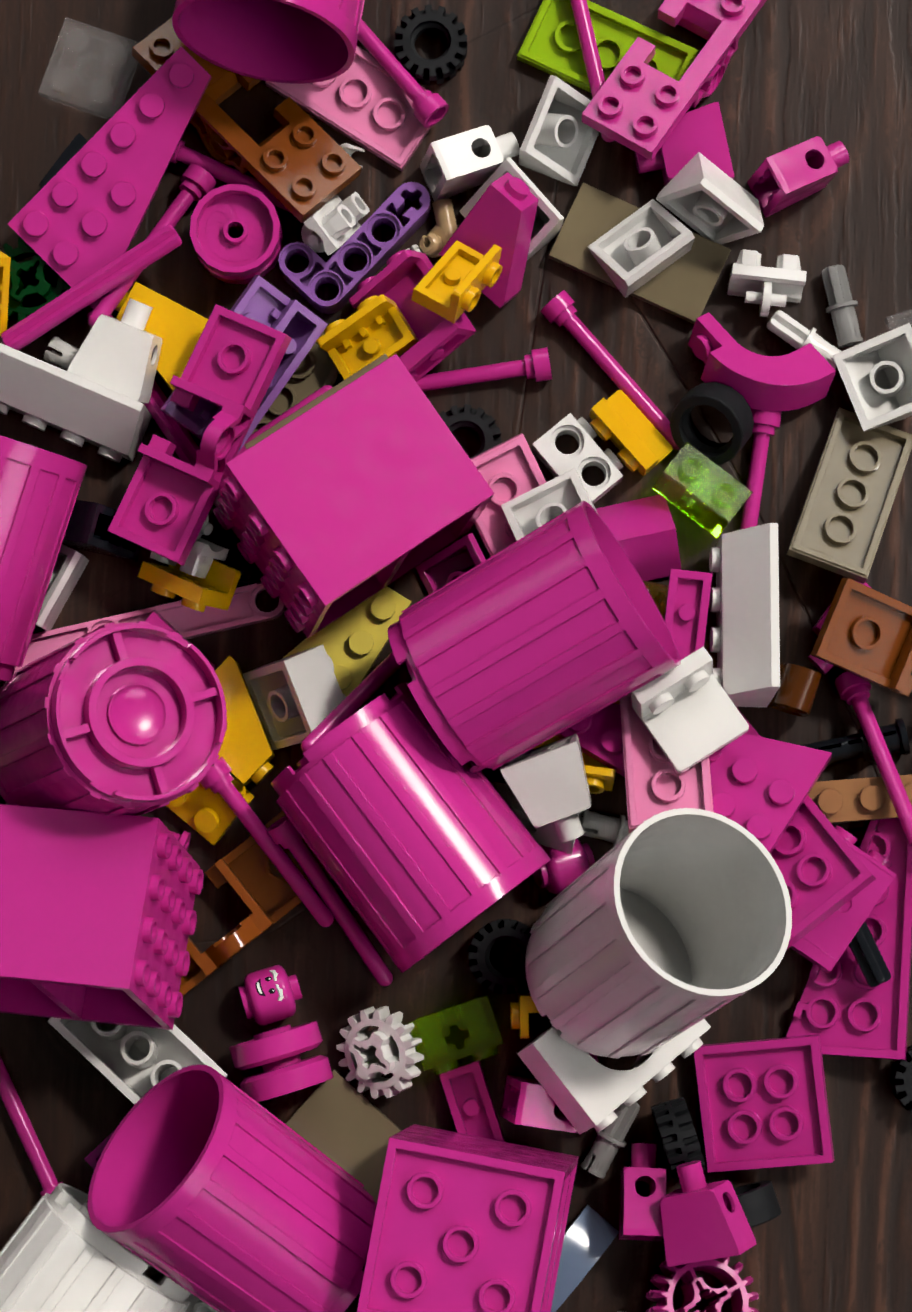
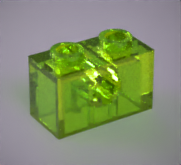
(702, 490)
(472, 1015)

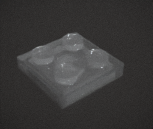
(89, 69)

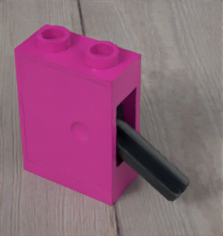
(848, 926)

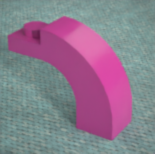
(763, 381)

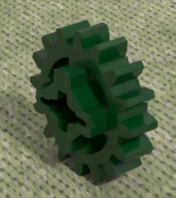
(21, 295)

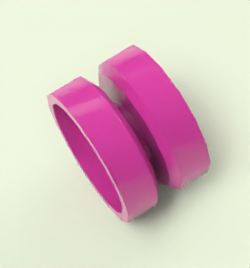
(234, 210)
(281, 1061)

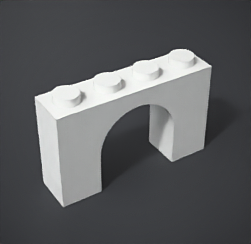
(590, 1091)

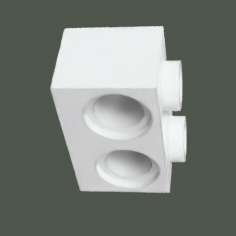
(586, 455)

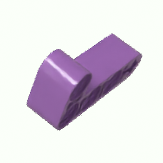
(360, 243)

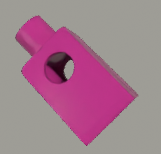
(696, 132)
(796, 173)
(530, 1105)
(640, 1215)
(703, 1219)

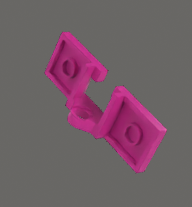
(645, 105)
(170, 497)

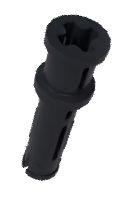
(856, 745)

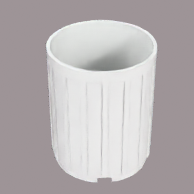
(659, 934)
(71, 1266)

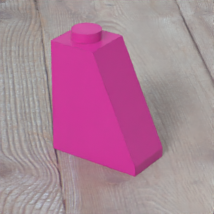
(506, 219)

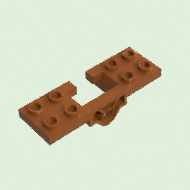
(294, 163)
(868, 636)
(260, 889)

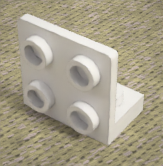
(689, 712)

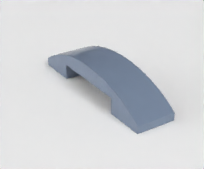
(582, 1247)

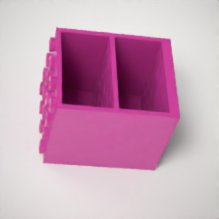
(350, 496)
(94, 916)
(466, 1225)

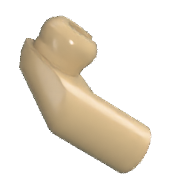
(442, 231)

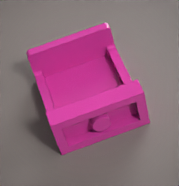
(435, 334)

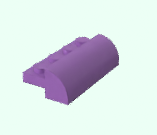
(274, 309)

